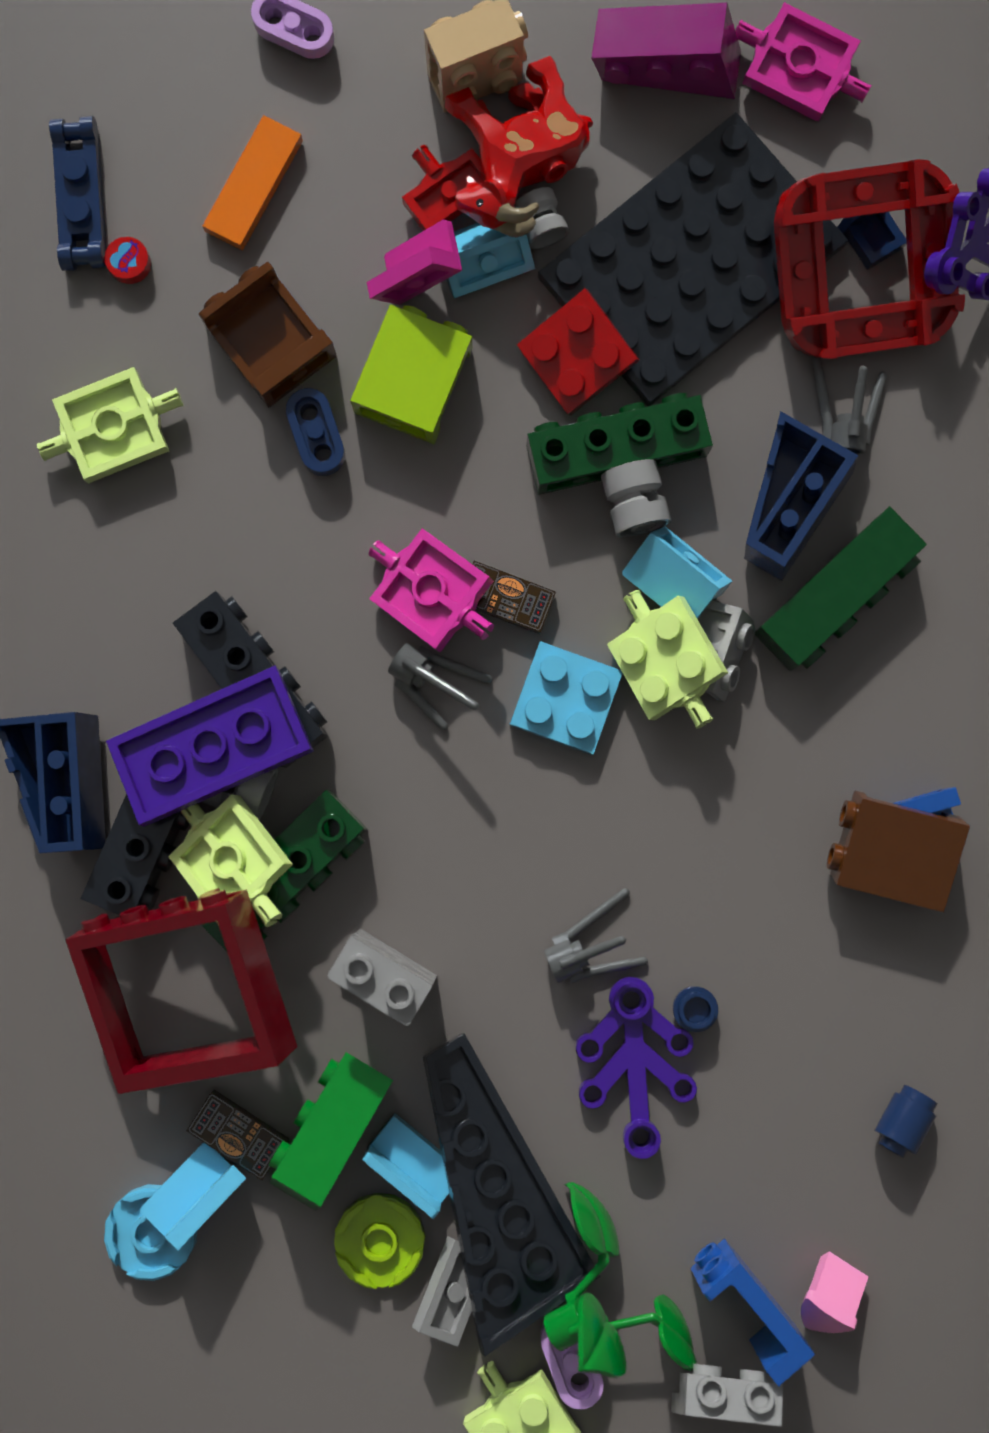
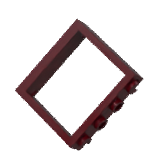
(252, 970)

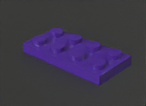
(209, 746)

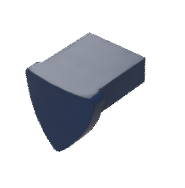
(873, 237)

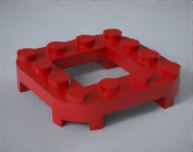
(801, 264)

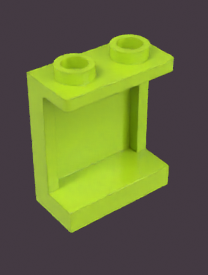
(411, 372)

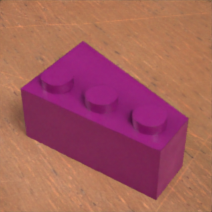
(669, 48)

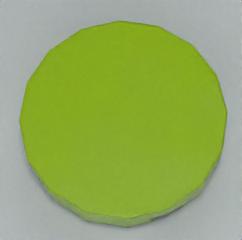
(379, 1241)

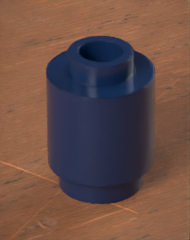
(906, 1121)

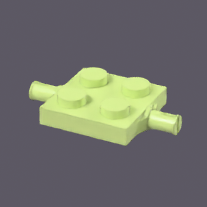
(110, 425)
(667, 658)
(231, 853)
(519, 1406)

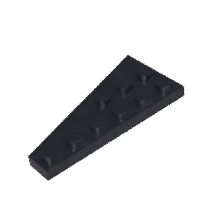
(508, 1222)

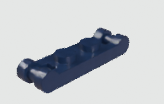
(78, 193)

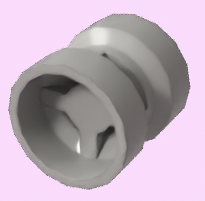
(549, 225)

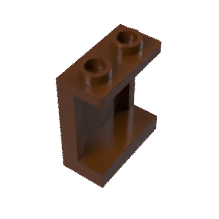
(267, 334)
(897, 851)

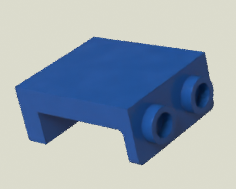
(779, 1342)

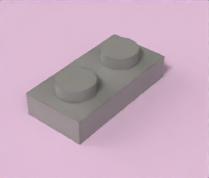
(447, 1299)

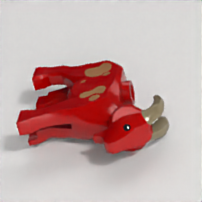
(521, 150)

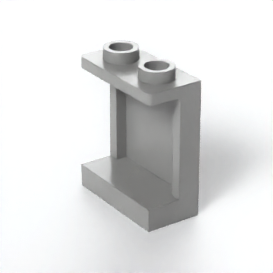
(382, 976)

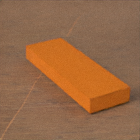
(252, 183)

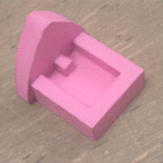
(833, 1296)

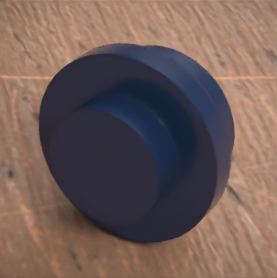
(695, 1009)

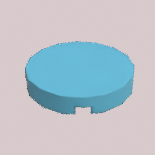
(137, 1244)

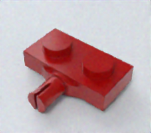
(435, 195)

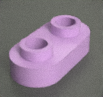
(296, 25)
(562, 1367)

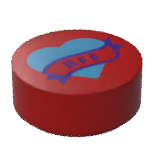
(127, 260)

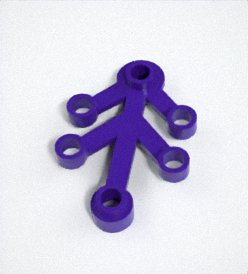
(947, 268)
(634, 1057)

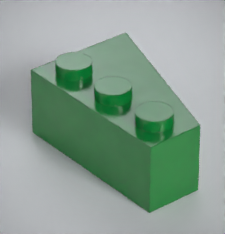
(328, 1130)

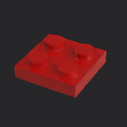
(577, 352)

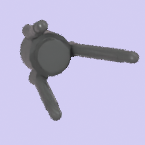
(851, 428)
(413, 668)
(569, 958)

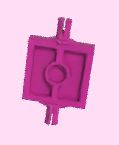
(801, 62)
(431, 589)

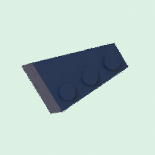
(796, 493)
(59, 778)

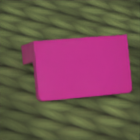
(417, 265)

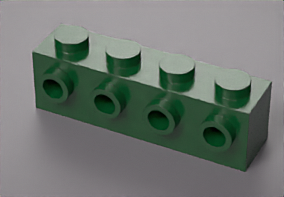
(586, 449)
(312, 845)

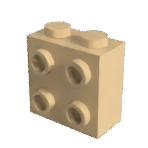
(476, 50)

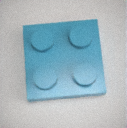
(566, 698)

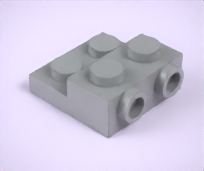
(740, 1400)

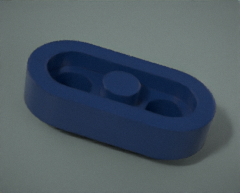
(316, 433)

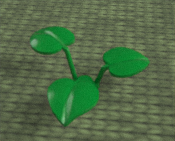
(583, 1317)

